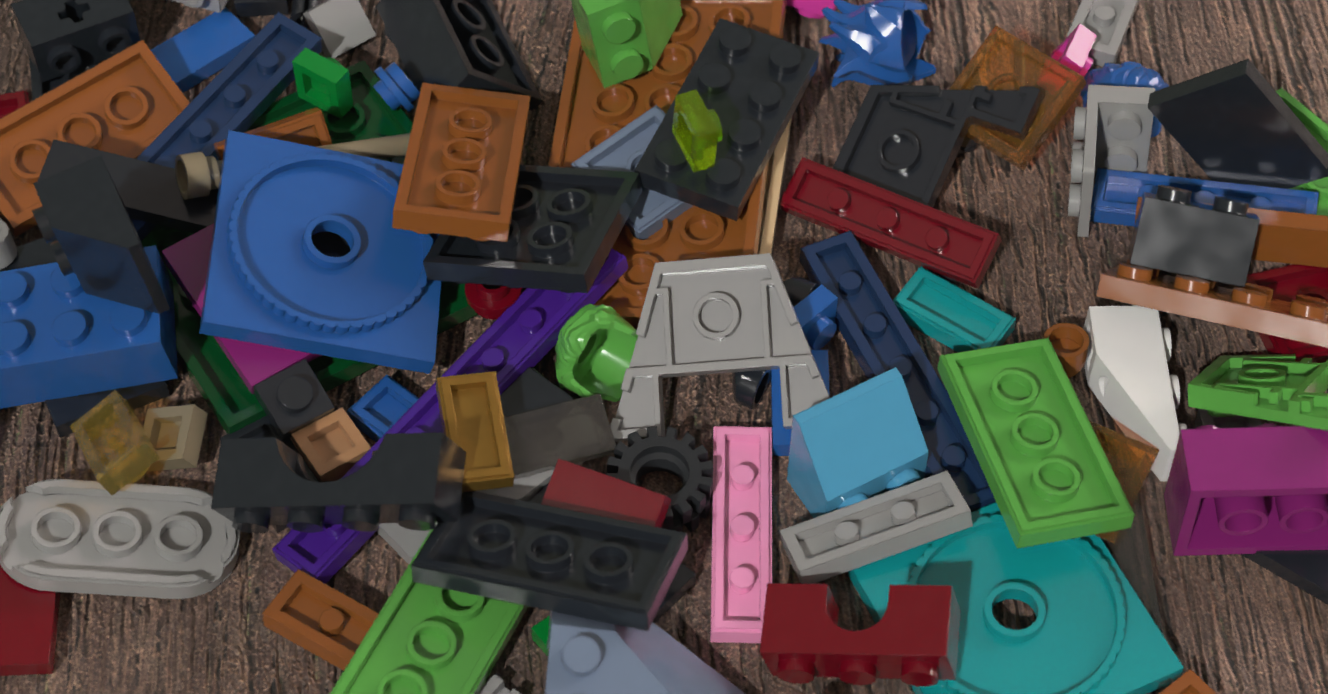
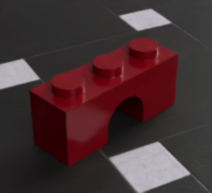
(909, 643)

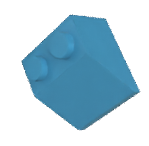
(856, 445)

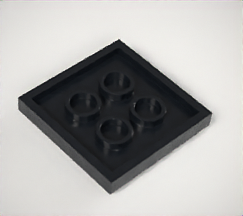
(556, 237)

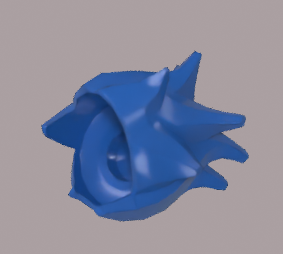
(878, 42)

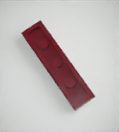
(891, 222)

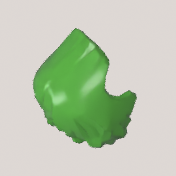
(594, 352)

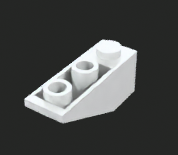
(1132, 376)

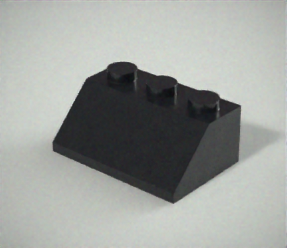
(456, 46)

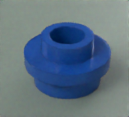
(396, 87)

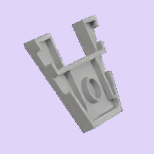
(715, 321)

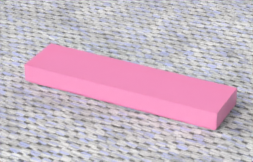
(740, 532)

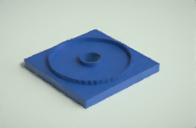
(282, 292)

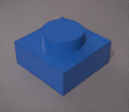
(818, 316)

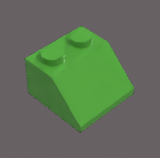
(625, 35)

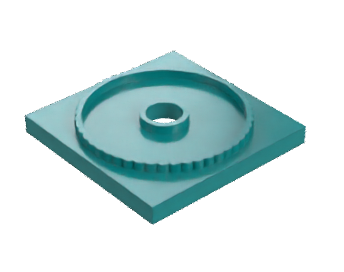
(1088, 623)

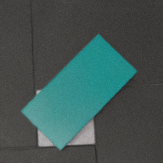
(952, 313)

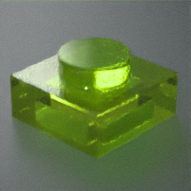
(696, 130)

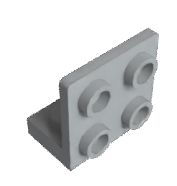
(1114, 137)

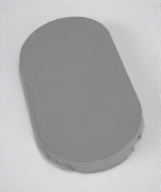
(124, 544)

